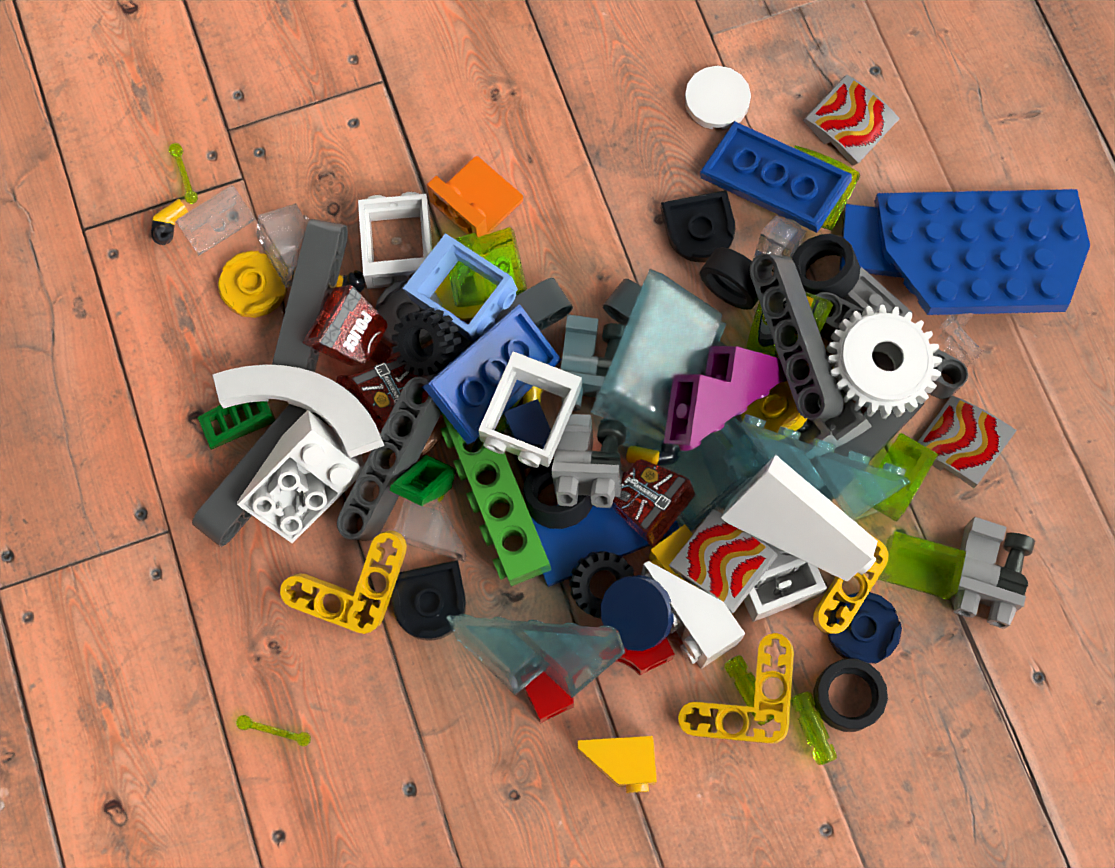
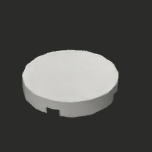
(717, 97)

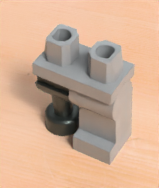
(579, 353)
(584, 471)
(984, 580)

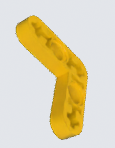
(351, 601)
(844, 613)
(762, 707)

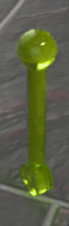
(176, 151)
(245, 723)

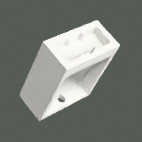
(379, 208)
(540, 376)

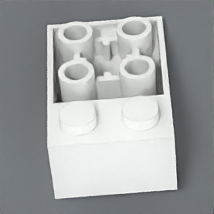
(300, 478)
(784, 585)
(699, 618)

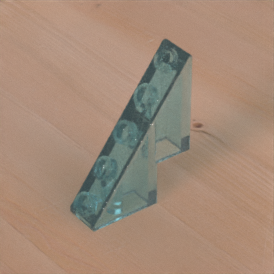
(849, 479)
(523, 650)

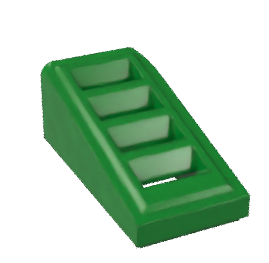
(252, 424)
(424, 481)

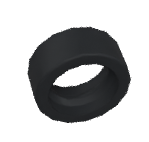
(823, 246)
(729, 278)
(552, 516)
(875, 682)

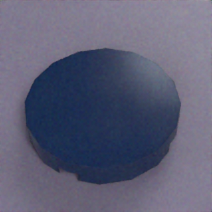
(638, 611)
(872, 632)

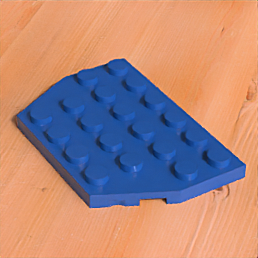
(985, 248)

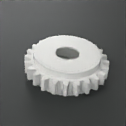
(902, 343)

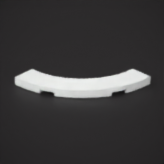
(306, 391)

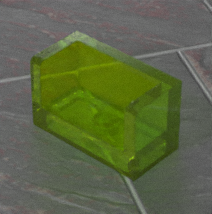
(917, 462)
(923, 565)

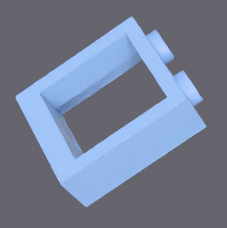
(438, 266)

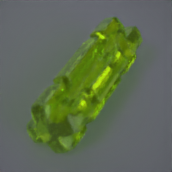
(745, 681)
(813, 728)

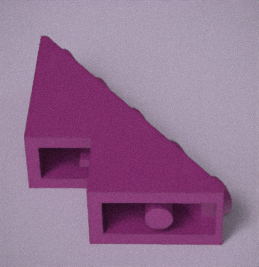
(730, 384)

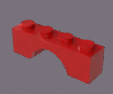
(551, 700)

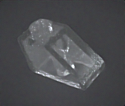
(282, 237)
(780, 238)
(429, 529)

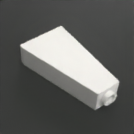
(800, 521)

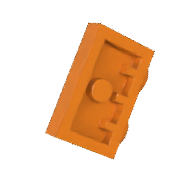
(475, 197)

